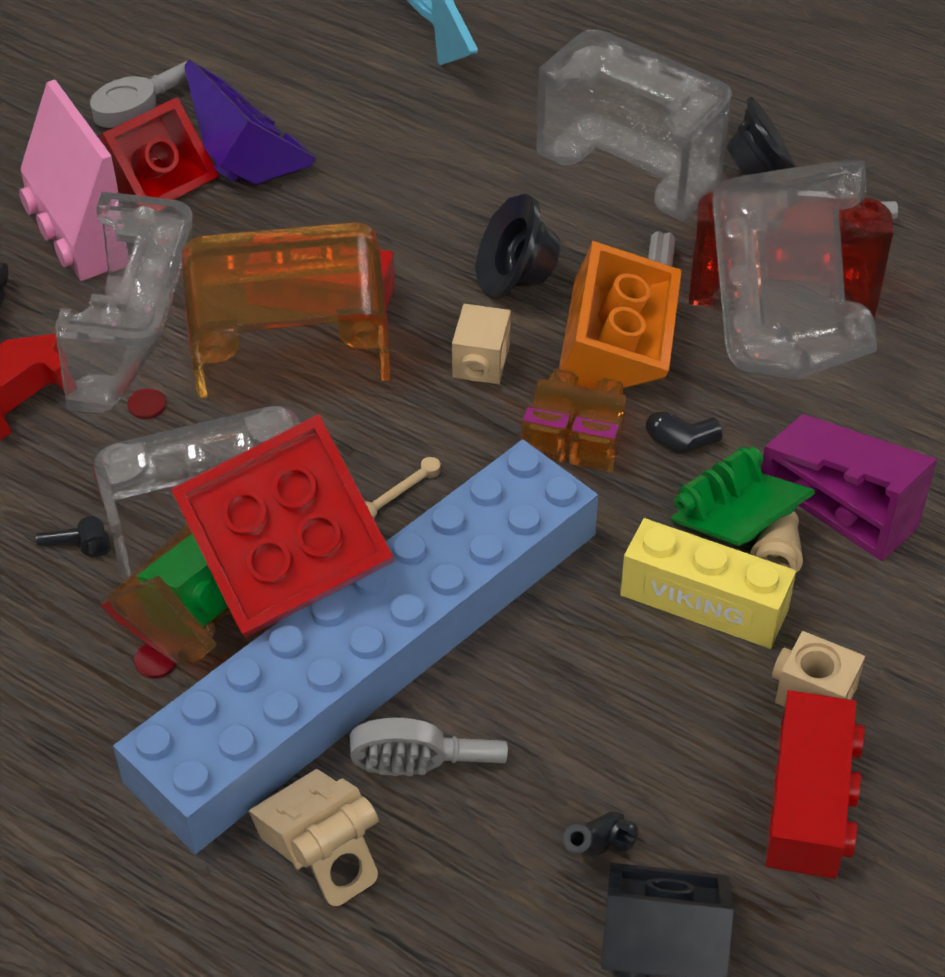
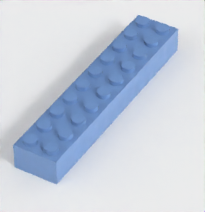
(351, 652)

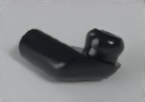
(681, 435)
(597, 835)

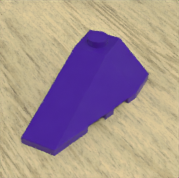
(240, 135)

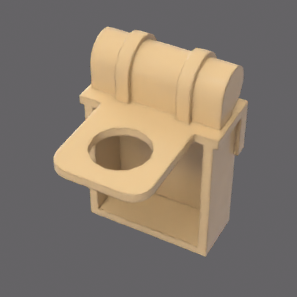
(315, 825)

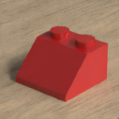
(158, 154)

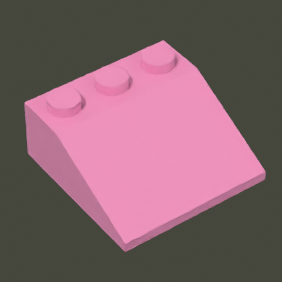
(63, 182)

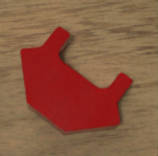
(24, 369)

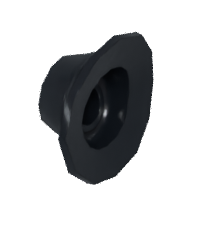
(757, 143)
(516, 248)

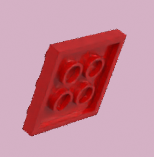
(282, 526)

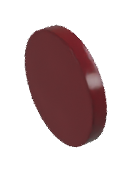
(146, 403)
(151, 663)

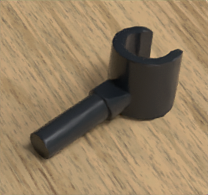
(89, 534)

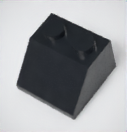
(667, 922)

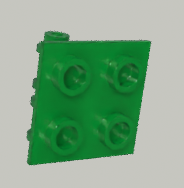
(736, 498)

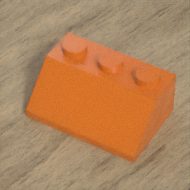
(620, 318)

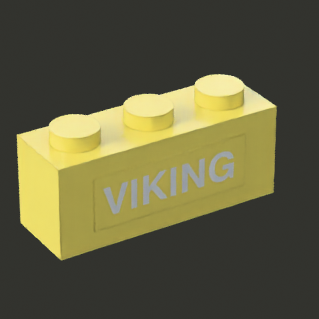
(707, 582)

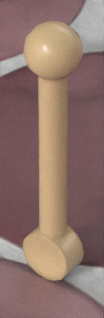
(429, 468)

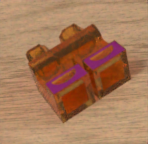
(576, 418)

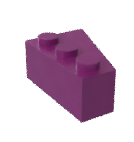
(860, 483)

